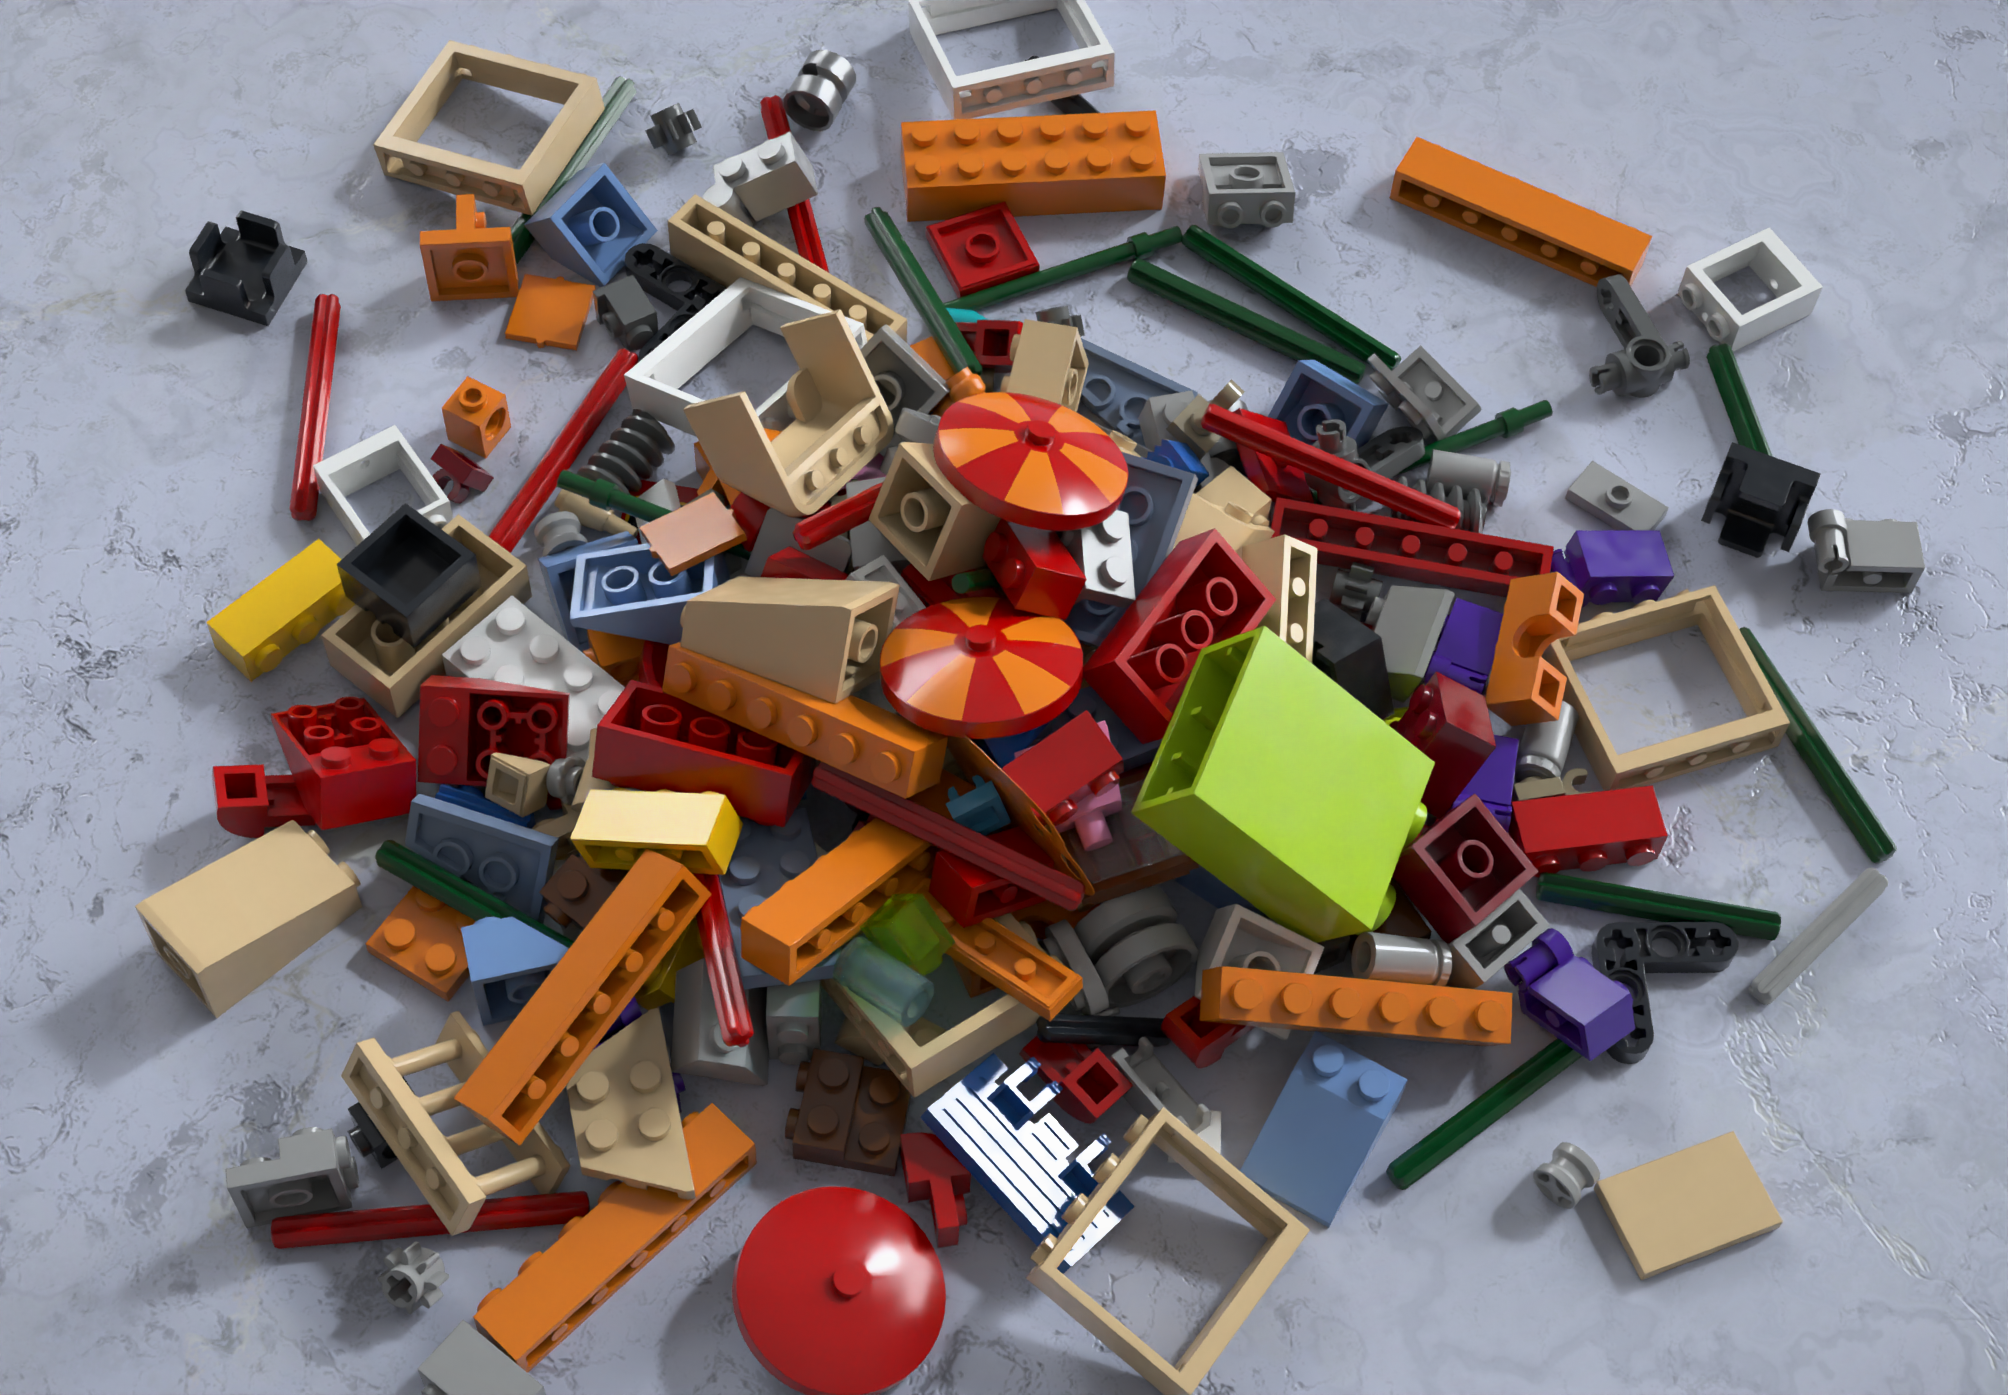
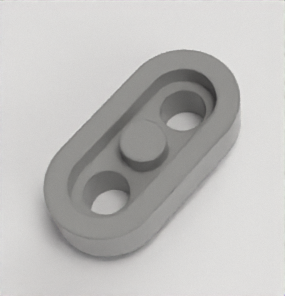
(1065, 944)

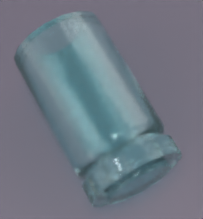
(883, 981)

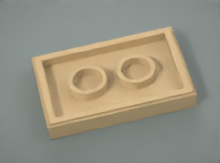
(1687, 1205)

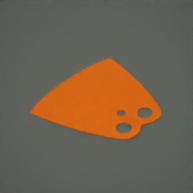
(1017, 804)

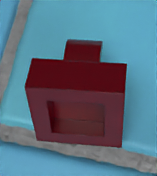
(461, 470)

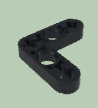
(669, 269)
(1641, 958)

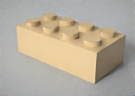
(390, 667)

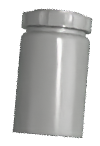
(1469, 473)
(1546, 746)
(1401, 959)

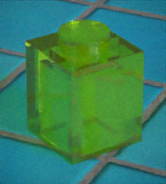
(910, 932)

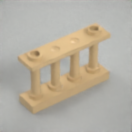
(421, 1146)

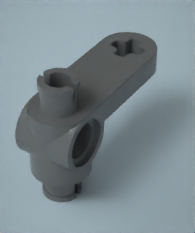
(1645, 358)
(1383, 455)

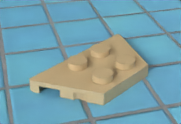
(629, 1111)

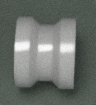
(559, 532)
(1566, 1175)

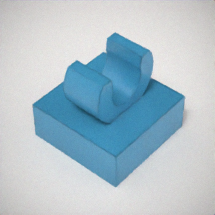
(979, 808)

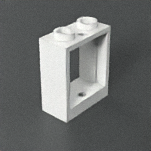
(1777, 268)
(381, 455)

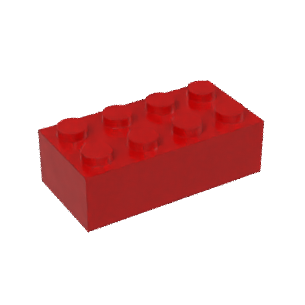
(1188, 604)
(671, 745)

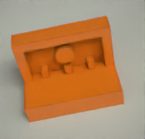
(469, 259)

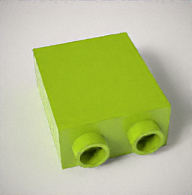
(1286, 788)

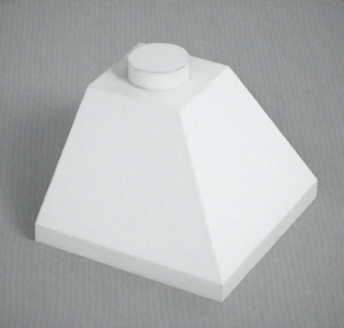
(1253, 942)

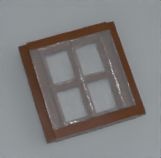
(1135, 856)

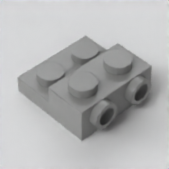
(1246, 189)
(307, 1178)

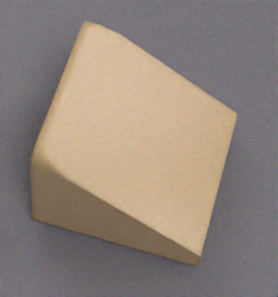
(517, 783)

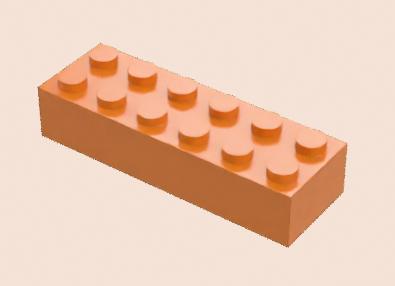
(1033, 164)

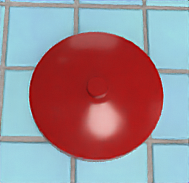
(838, 1292)

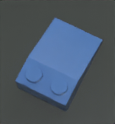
(635, 594)
(1323, 1128)

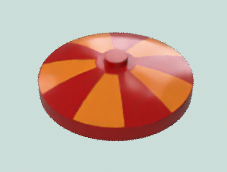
(1030, 461)
(980, 668)

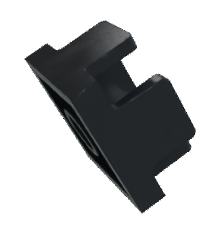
(244, 269)
(1759, 499)

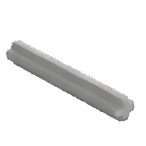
(1818, 936)

